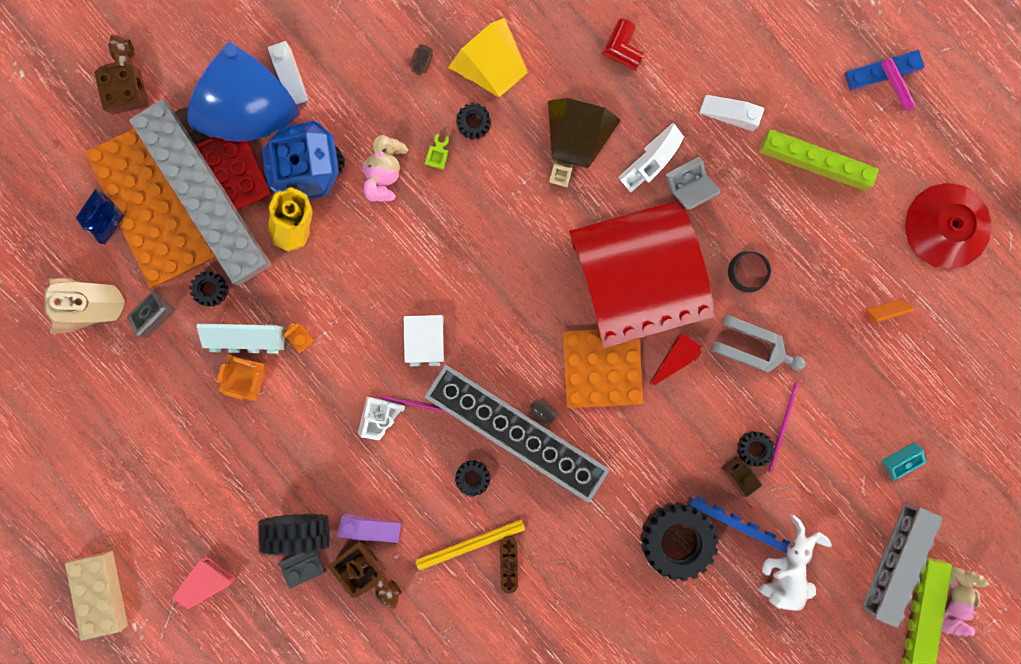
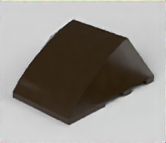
(578, 130)

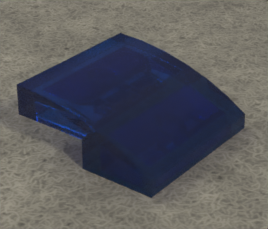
(100, 216)

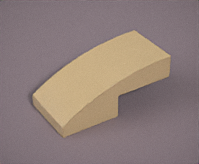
(561, 173)

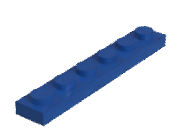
(735, 521)

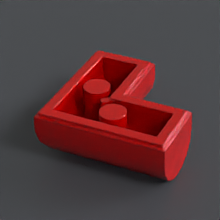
(618, 48)

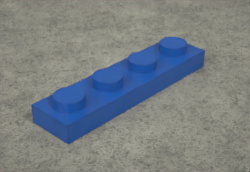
(875, 73)

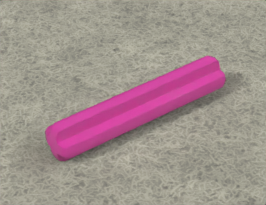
(898, 84)

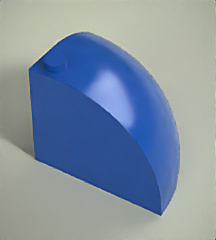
(239, 99)

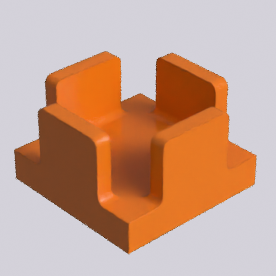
(241, 378)

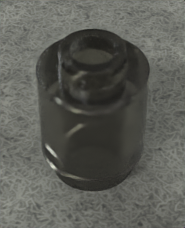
(421, 59)
(543, 411)

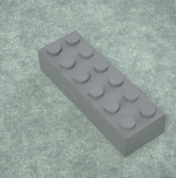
(901, 564)

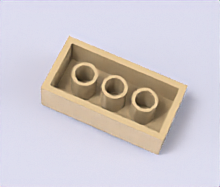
(96, 595)

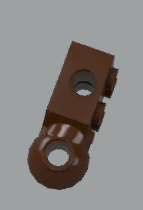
(121, 82)
(360, 571)

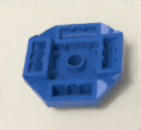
(317, 163)

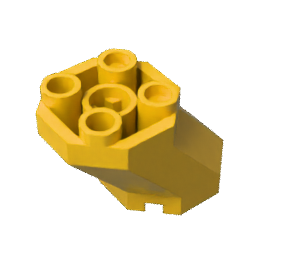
(290, 219)

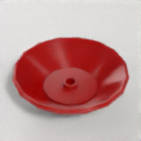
(931, 227)

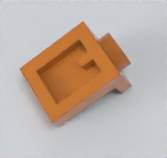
(298, 337)

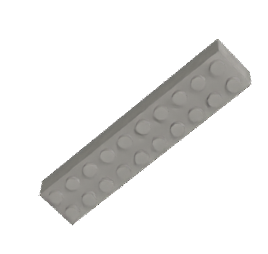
(200, 192)
(517, 433)

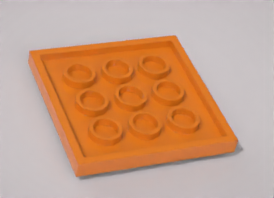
(600, 374)

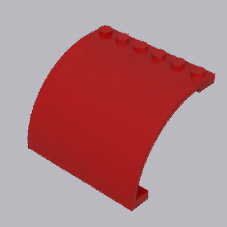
(644, 273)

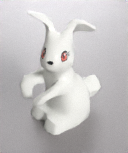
(790, 585)

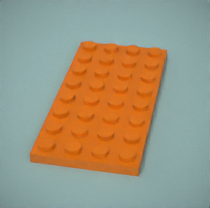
(154, 219)

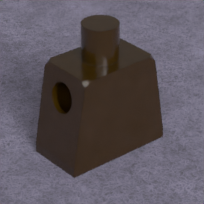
(742, 477)

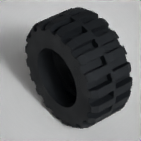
(700, 555)

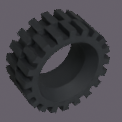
(293, 534)

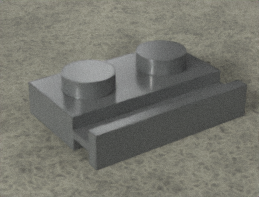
(301, 568)

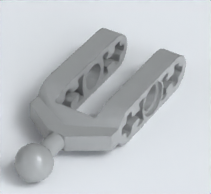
(776, 355)

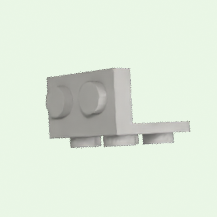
(691, 184)

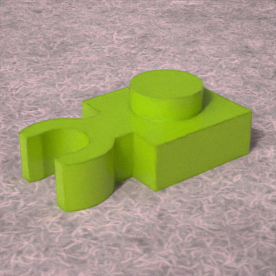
(437, 155)

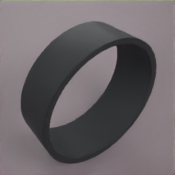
(731, 272)

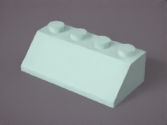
(241, 337)

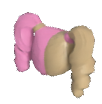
(382, 168)
(963, 601)

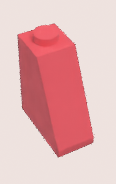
(202, 582)

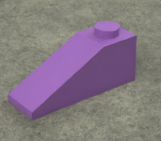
(368, 529)

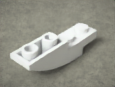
(653, 161)

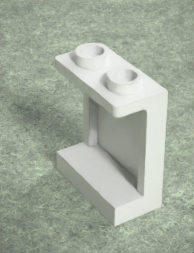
(424, 340)

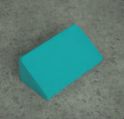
(904, 461)

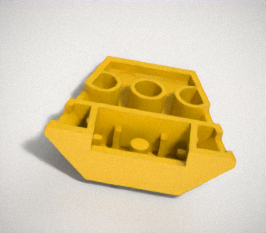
(491, 59)

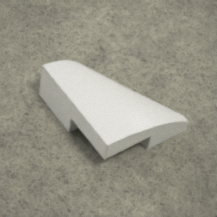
(377, 417)

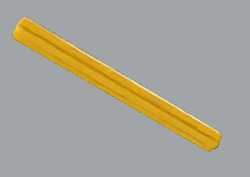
(470, 544)

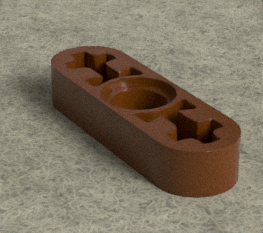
(514, 578)

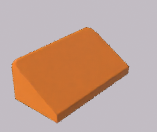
(889, 310)

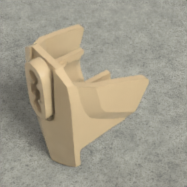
(94, 304)

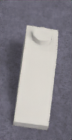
(287, 71)
(732, 111)

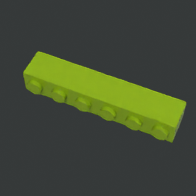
(818, 160)
(927, 613)

